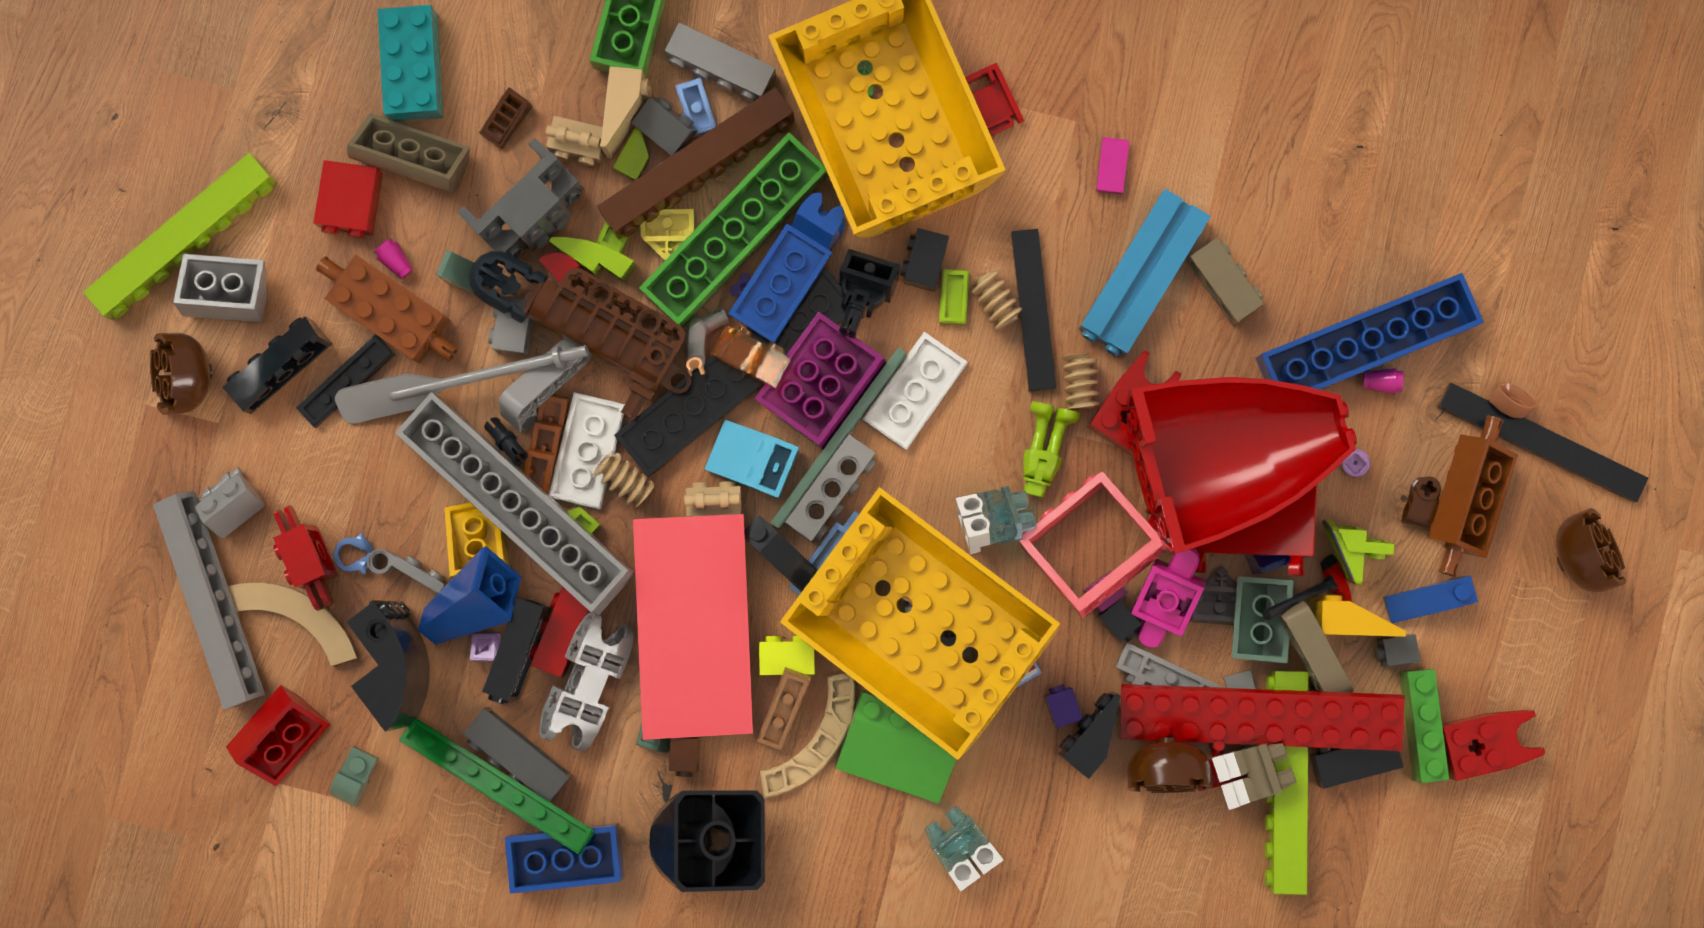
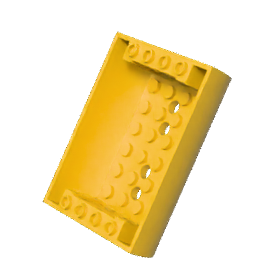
(921, 101)
(903, 653)

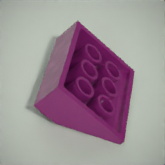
(822, 381)

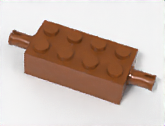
(387, 309)
(1472, 496)

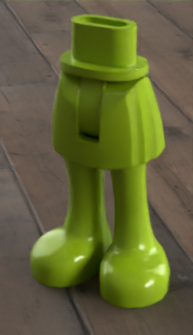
(1043, 465)

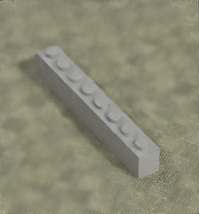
(209, 600)

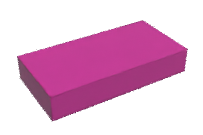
(1112, 165)

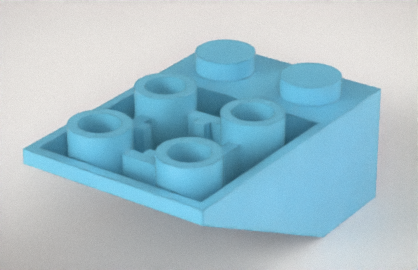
(752, 459)

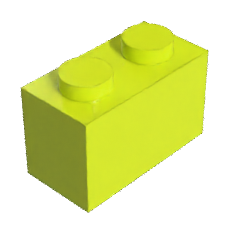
(778, 654)

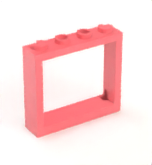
(1116, 578)

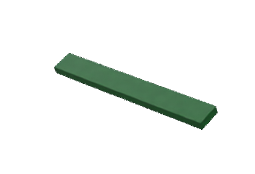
(497, 786)

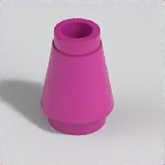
(394, 258)
(1384, 381)

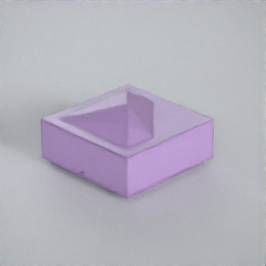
(484, 646)

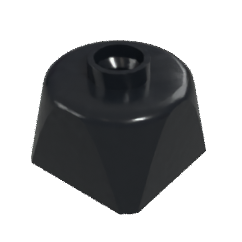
(710, 840)

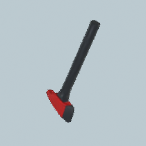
(1334, 582)

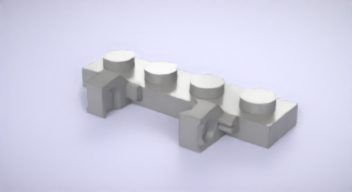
(1149, 669)

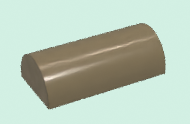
(409, 153)

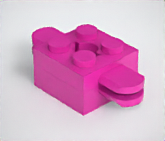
(1168, 597)

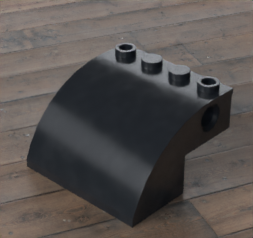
(401, 680)

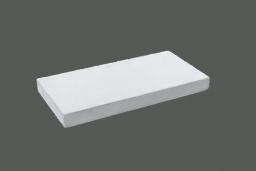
(915, 391)
(584, 444)

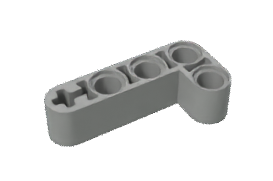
(534, 387)

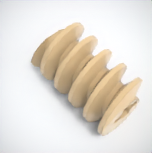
(996, 300)
(1080, 381)
(624, 478)

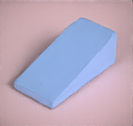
(696, 105)

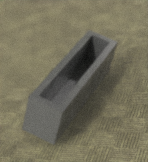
(516, 754)

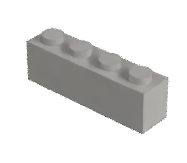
(719, 62)

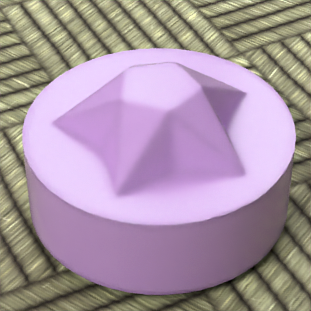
(1357, 463)

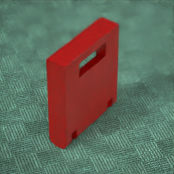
(995, 100)

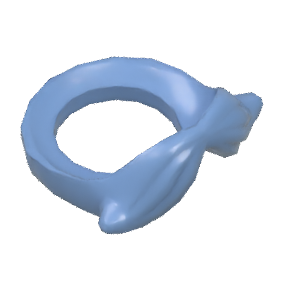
(359, 565)

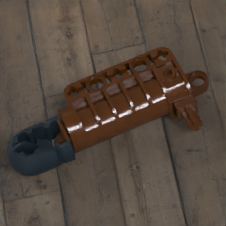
(589, 322)

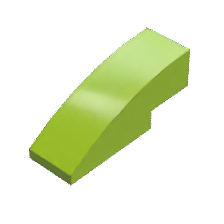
(595, 256)

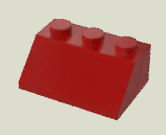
(277, 736)

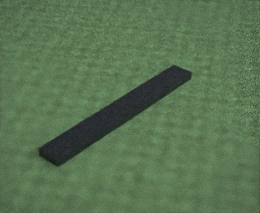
(1546, 444)

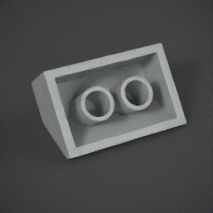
(221, 288)

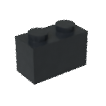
(925, 259)

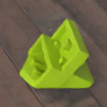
(1351, 546)

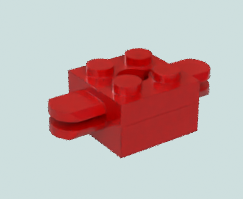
(304, 557)

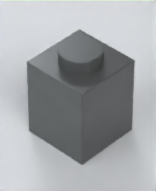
(1397, 650)

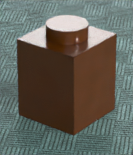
(684, 756)

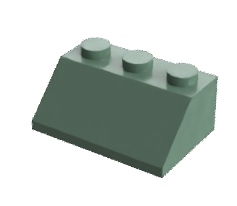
(1253, 635)

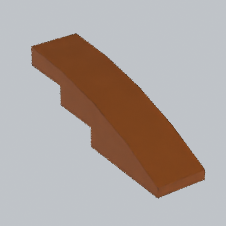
(546, 440)

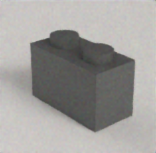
(664, 125)

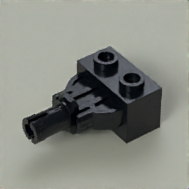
(864, 284)

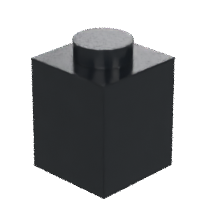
(1119, 622)

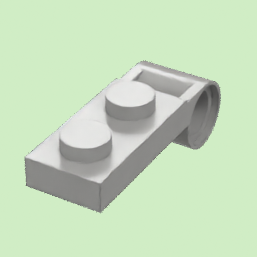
(409, 566)

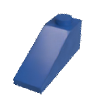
(1431, 599)

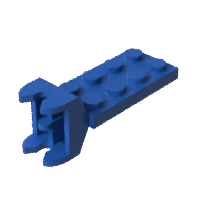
(789, 269)

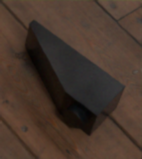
(779, 552)

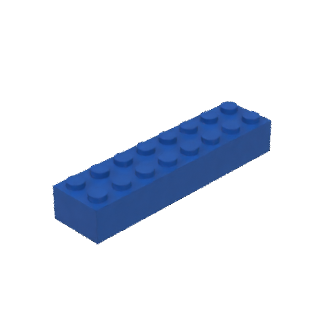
(1374, 336)

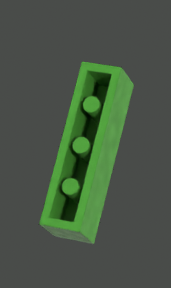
(1424, 725)

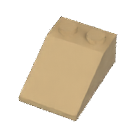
(624, 99)

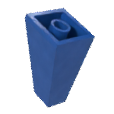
(472, 600)

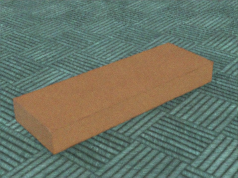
(783, 708)

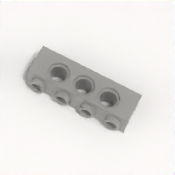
(849, 450)

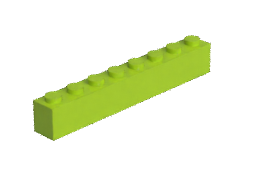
(180, 235)
(1289, 809)

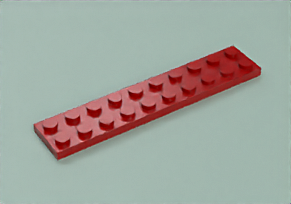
(1263, 717)

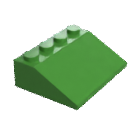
(893, 751)

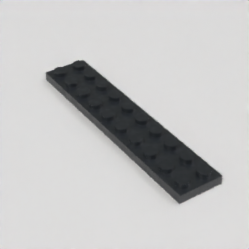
(681, 418)

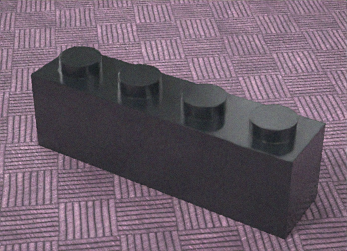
(277, 364)

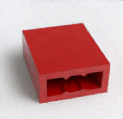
(347, 198)

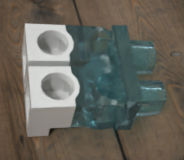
(994, 517)
(956, 842)

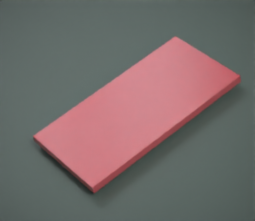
(693, 626)

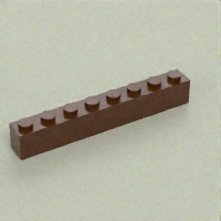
(697, 163)

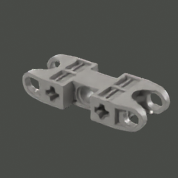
(586, 682)

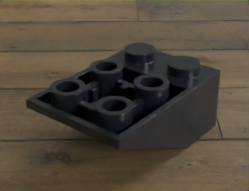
(1091, 743)

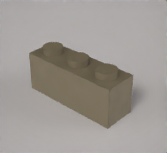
(1225, 281)

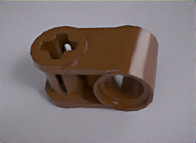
(1422, 506)

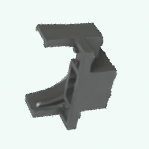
(529, 207)

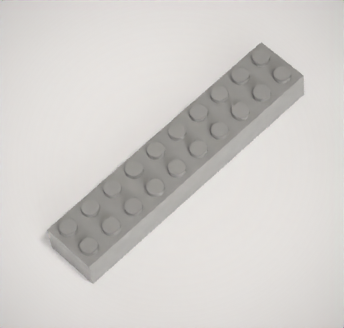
(515, 503)

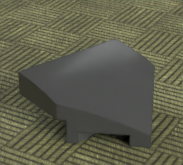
(1217, 600)

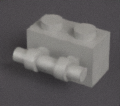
(228, 503)

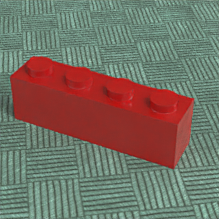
(557, 634)

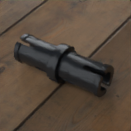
(506, 441)

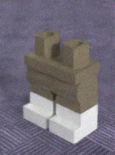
(1261, 773)

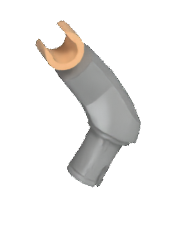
(697, 338)

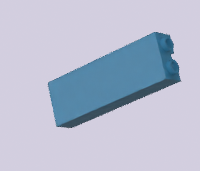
(1144, 273)

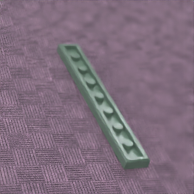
(838, 438)

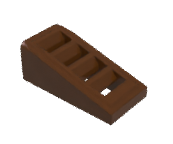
(519, 115)

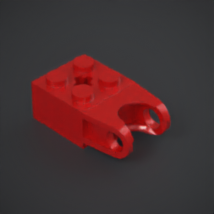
(1108, 420)
(1494, 740)

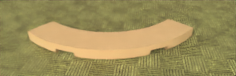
(298, 607)
(823, 744)

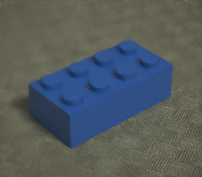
(544, 864)

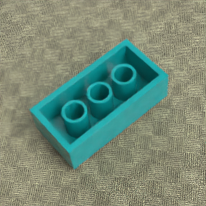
(410, 63)

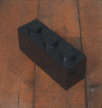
(1341, 766)

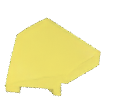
(668, 230)

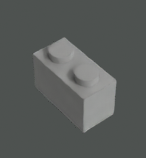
(510, 335)

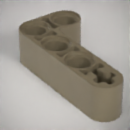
(1314, 650)

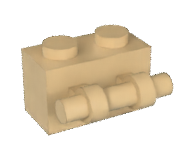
(575, 140)
(720, 500)

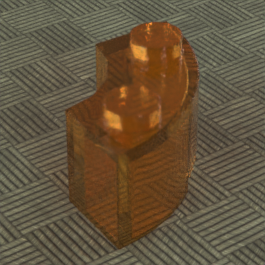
(751, 356)

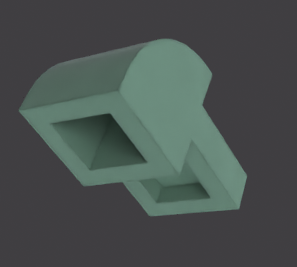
(353, 777)

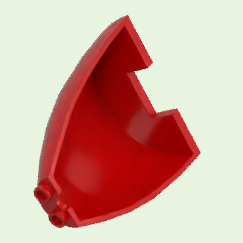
(1231, 452)

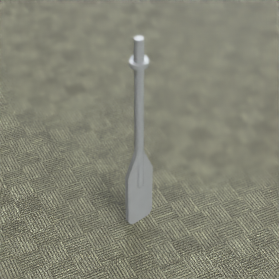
(408, 391)

